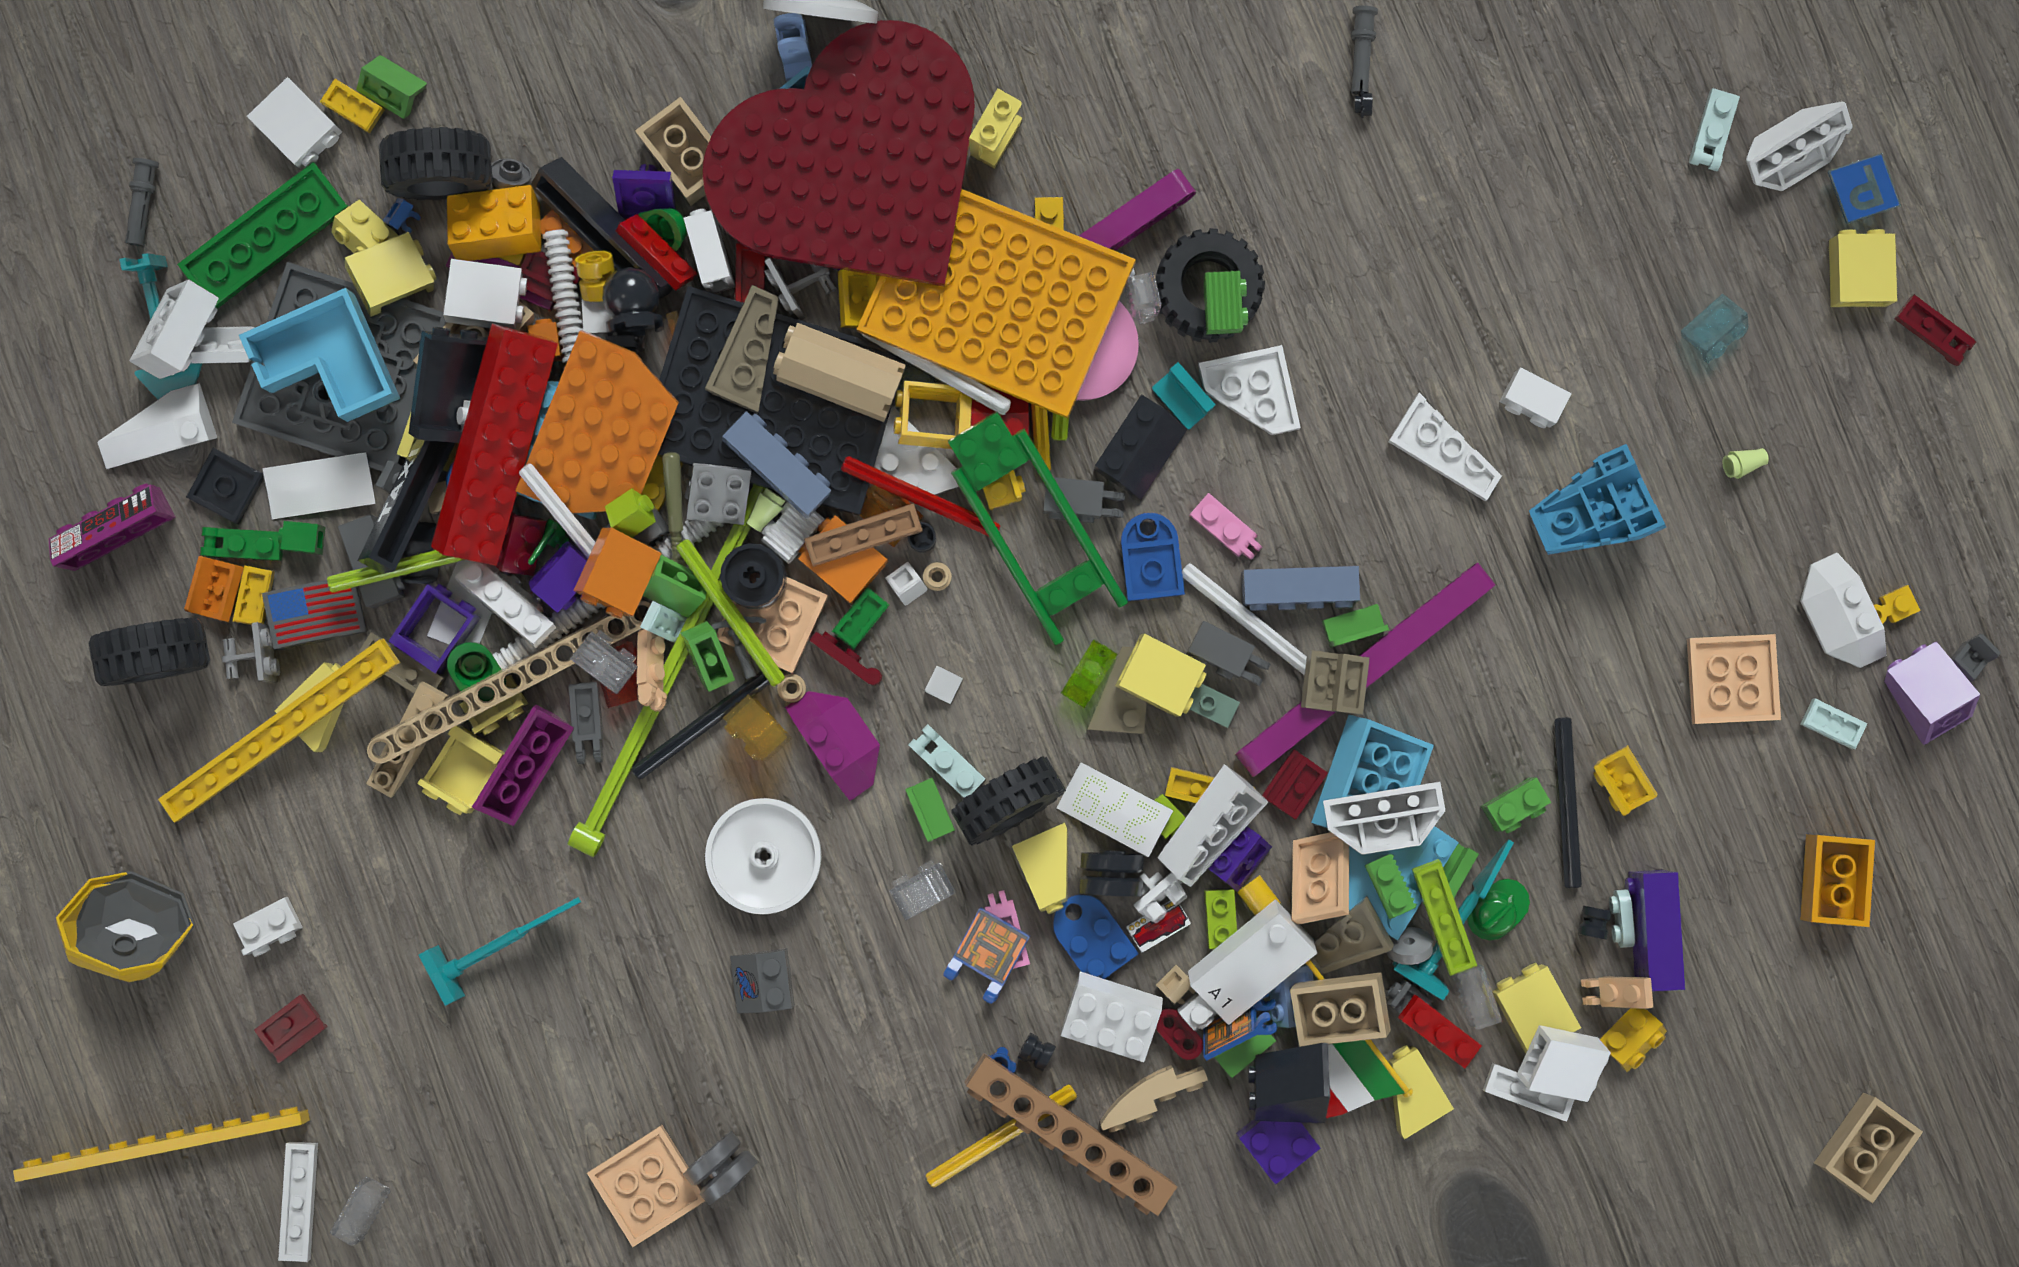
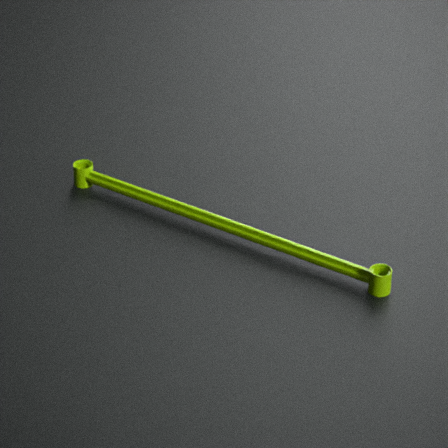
(587, 836)

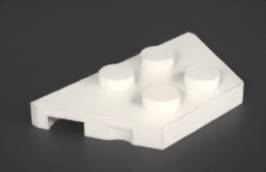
(914, 464)

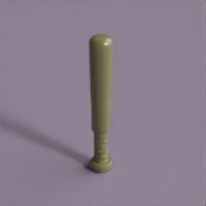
(673, 495)

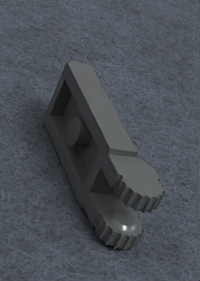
(586, 719)

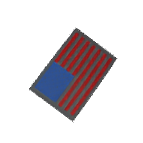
(312, 614)

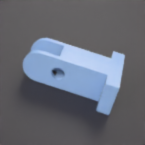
(792, 43)

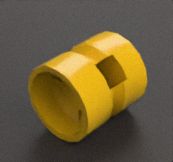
(594, 270)

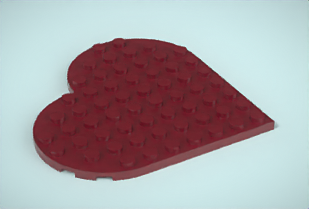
(857, 162)

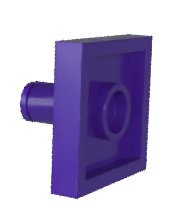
(642, 190)

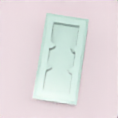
(663, 622)
(1833, 723)

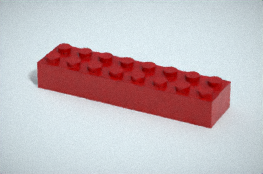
(494, 445)

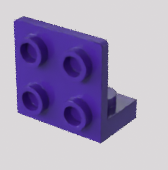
(1240, 858)

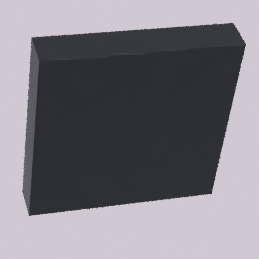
(225, 485)

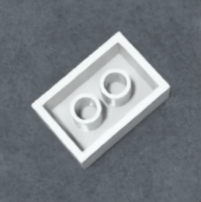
(175, 330)
(1112, 1016)

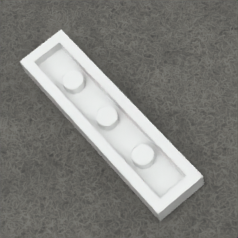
(505, 602)
(298, 1201)

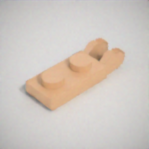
(650, 670)
(1620, 992)

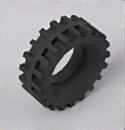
(1008, 800)

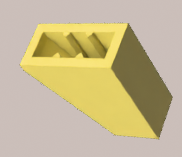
(318, 734)
(1046, 867)
(1428, 1098)

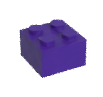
(558, 577)
(1278, 1146)

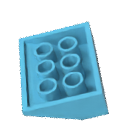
(1371, 761)
(1435, 846)

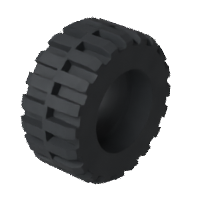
(435, 163)
(1199, 248)
(149, 651)

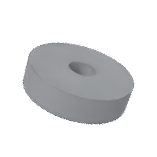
(1412, 947)

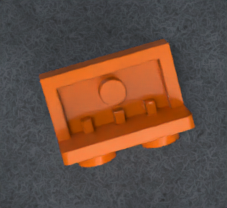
(213, 588)

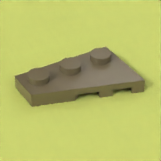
(1117, 708)
(1351, 939)

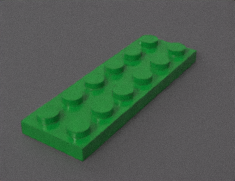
(264, 235)

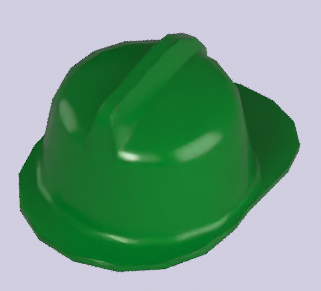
(667, 224)
(471, 664)
(1500, 910)

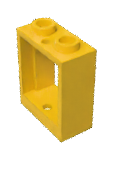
(934, 392)

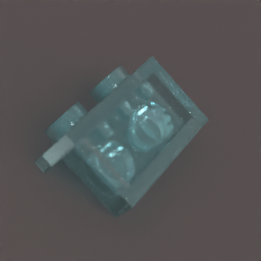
(1716, 328)

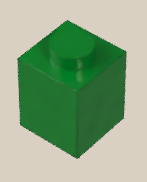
(302, 537)

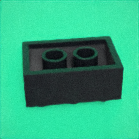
(1140, 447)

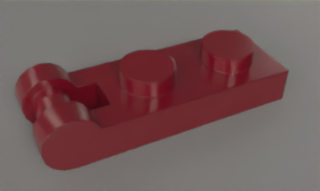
(1935, 329)
(848, 659)

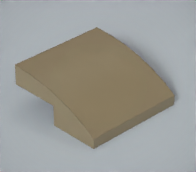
(1335, 682)

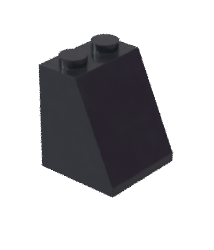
(1291, 1085)

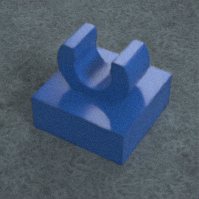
(398, 213)

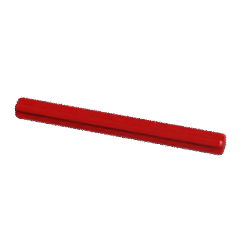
(913, 494)

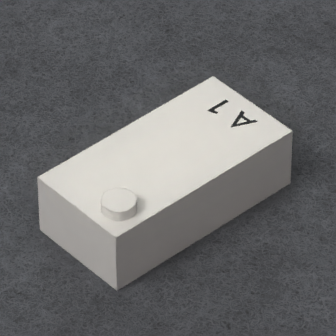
(1252, 962)

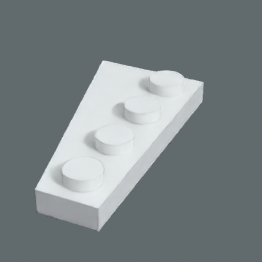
(1436, 444)

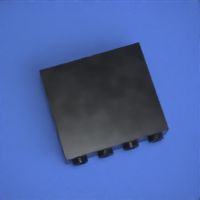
(443, 380)

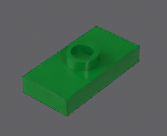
(860, 618)

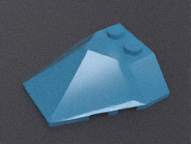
(1598, 507)

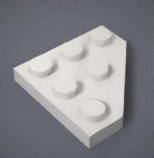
(1254, 387)

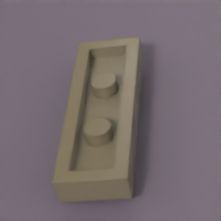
(408, 672)

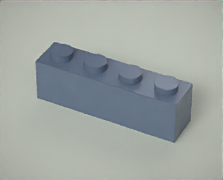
(776, 464)
(1300, 586)

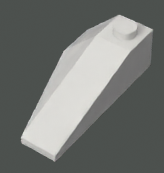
(164, 426)

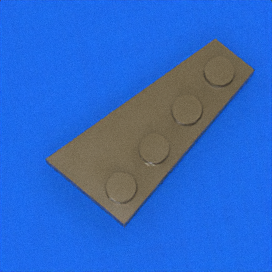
(744, 358)

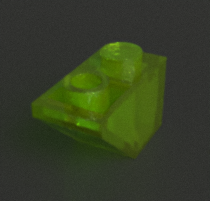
(1089, 673)

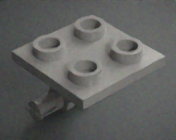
(787, 298)
(717, 493)
(266, 665)

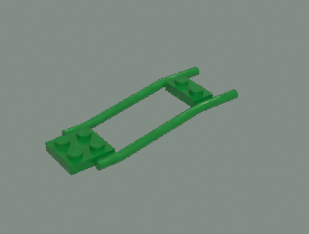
(988, 454)

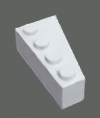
(1211, 825)

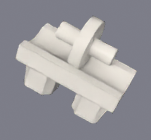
(1149, 903)

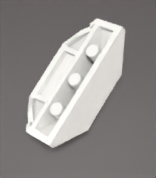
(1798, 145)
(1842, 612)
(1386, 818)

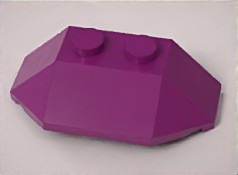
(838, 740)

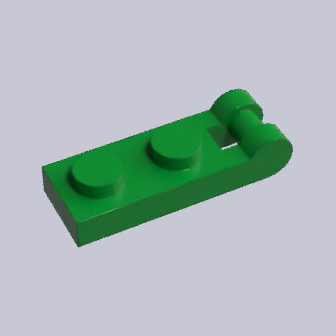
(241, 544)

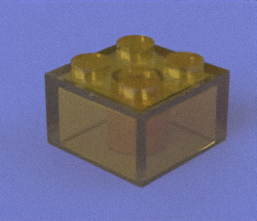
(756, 728)

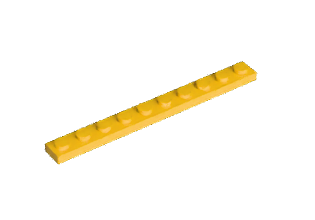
(279, 730)
(149, 1145)

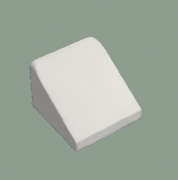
(906, 583)
(943, 684)

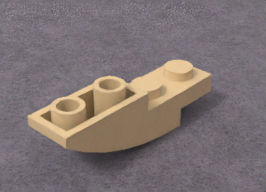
(391, 774)
(1139, 1099)

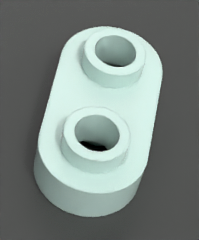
(1621, 907)

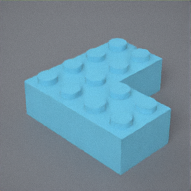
(326, 340)

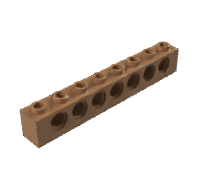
(1158, 1187)

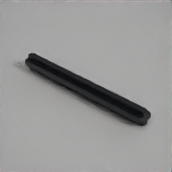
(698, 726)
(1568, 802)

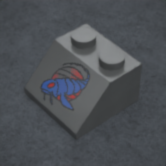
(762, 981)

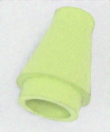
(1740, 463)
(765, 509)

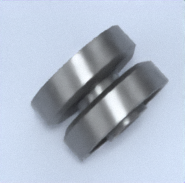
(722, 1170)

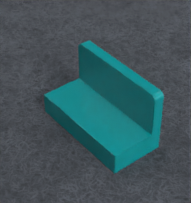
(1183, 396)

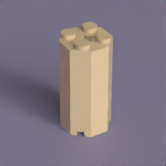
(838, 371)

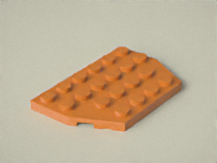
(601, 426)

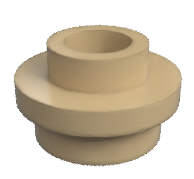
(937, 567)
(801, 688)

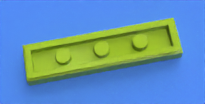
(1444, 917)

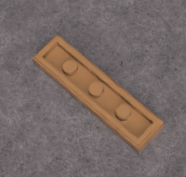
(863, 535)

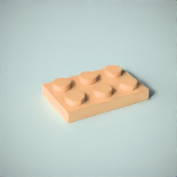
(1320, 878)

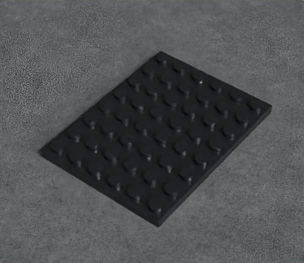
(809, 424)

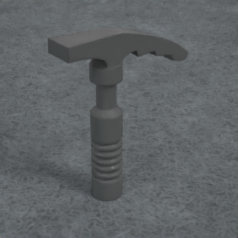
(739, 648)

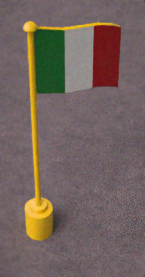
(1355, 1067)

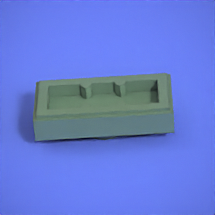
(1213, 705)

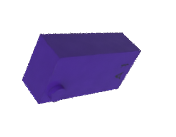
(1657, 928)

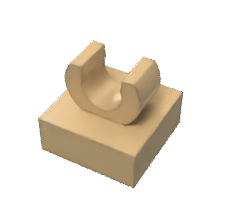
(1175, 985)

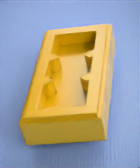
(352, 105)
(250, 602)

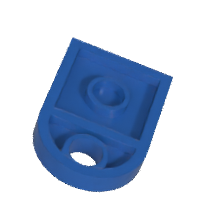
(1151, 561)
(1094, 938)

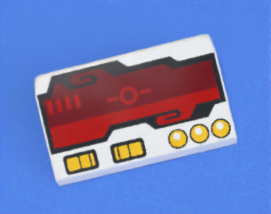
(1148, 933)

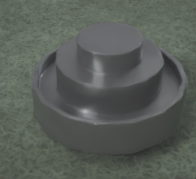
(510, 173)

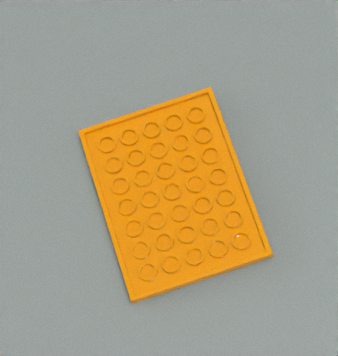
(1015, 309)

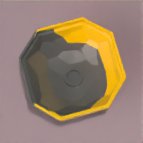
(124, 926)

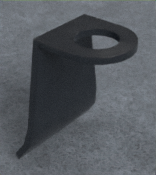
(421, 543)

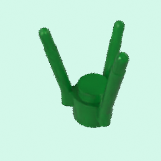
(553, 535)

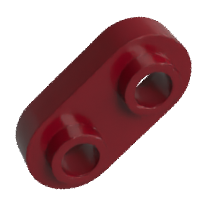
(1178, 1033)

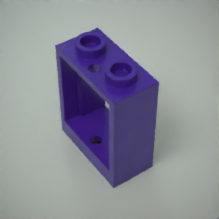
(415, 650)

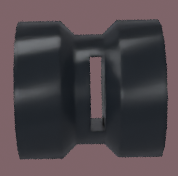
(928, 536)
(1594, 922)
(1035, 1051)

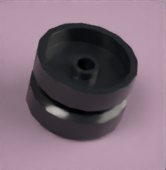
(741, 564)
(1111, 873)

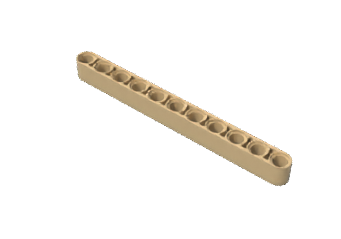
(496, 682)

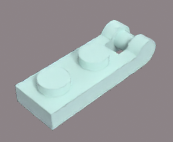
(1714, 129)
(947, 762)

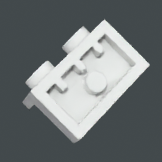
(221, 346)
(267, 926)

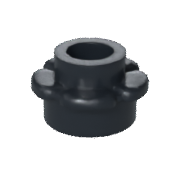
(1363, 104)

